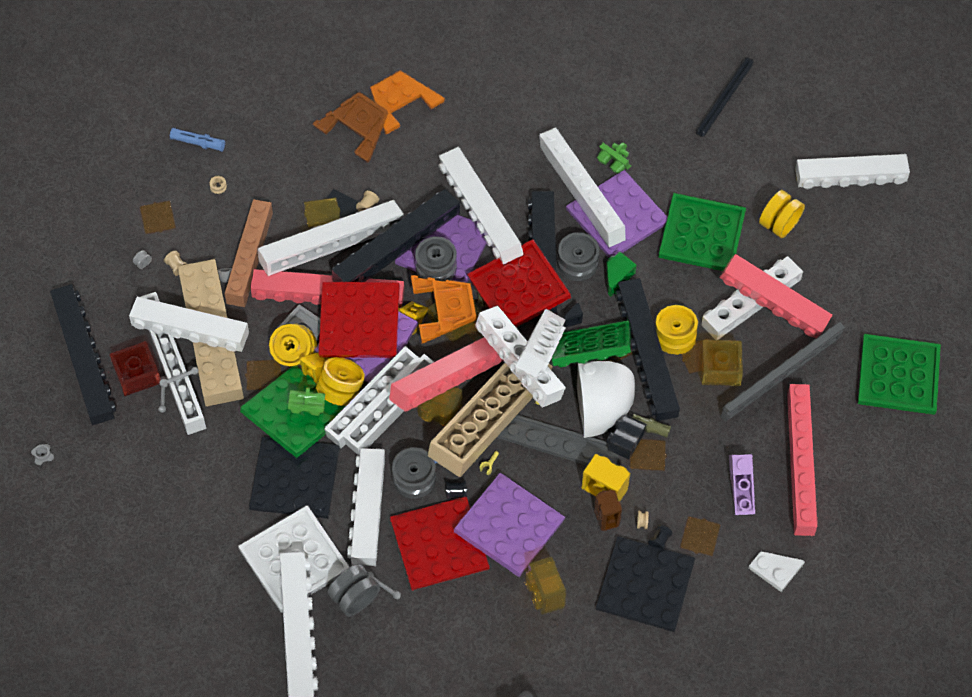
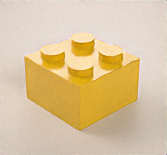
(604, 475)

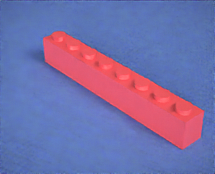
(297, 286)
(443, 374)
(802, 460)

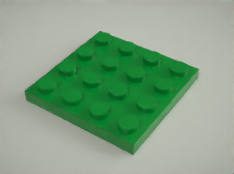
(701, 232)
(593, 343)
(899, 374)
(289, 429)

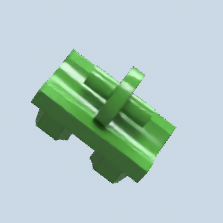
(608, 153)
(306, 401)

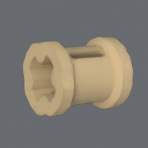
(368, 201)
(174, 261)

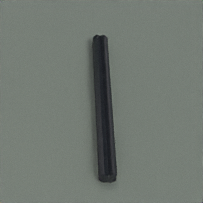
(724, 97)

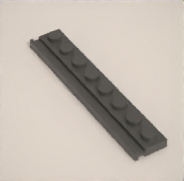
(780, 373)
(555, 441)

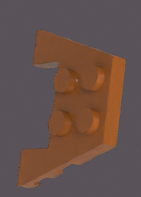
(360, 116)

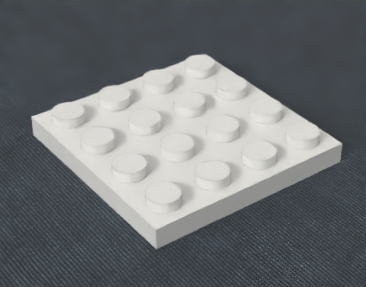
(293, 534)

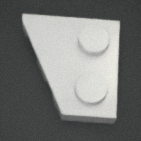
(776, 569)

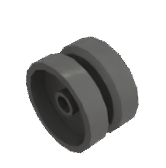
(578, 256)
(436, 259)
(413, 473)
(353, 590)

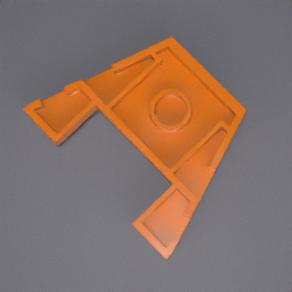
(399, 91)
(453, 305)

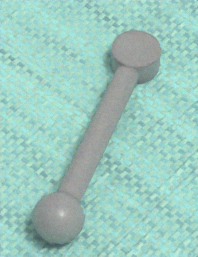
(164, 383)
(162, 408)
(396, 595)

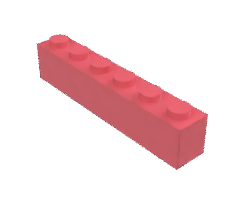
(775, 296)

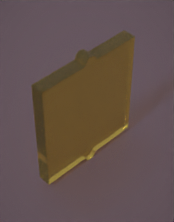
(321, 212)

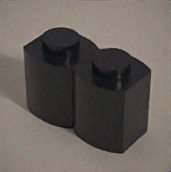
(626, 437)

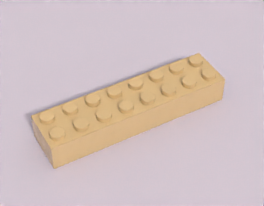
(215, 364)
(480, 421)

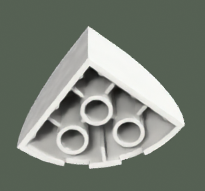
(604, 395)

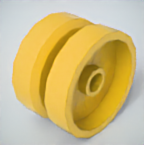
(781, 214)
(676, 329)
(281, 344)
(340, 381)

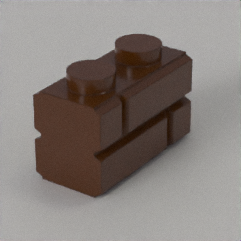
(607, 510)

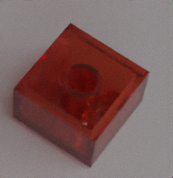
(135, 368)

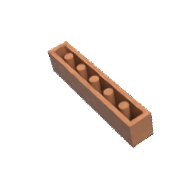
(247, 254)

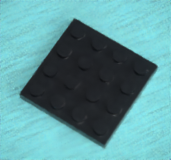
(291, 483)
(645, 584)

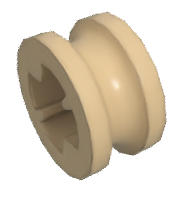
(214, 188)
(642, 520)

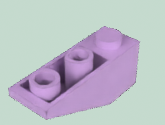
(742, 483)

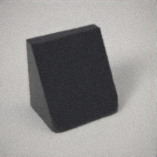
(574, 316)

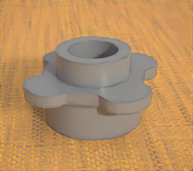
(37, 451)

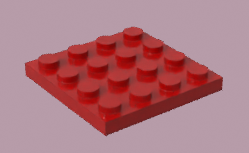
(520, 286)
(359, 319)
(431, 546)

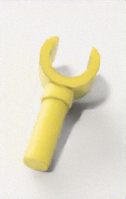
(490, 462)

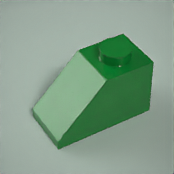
(618, 270)

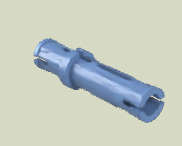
(197, 139)

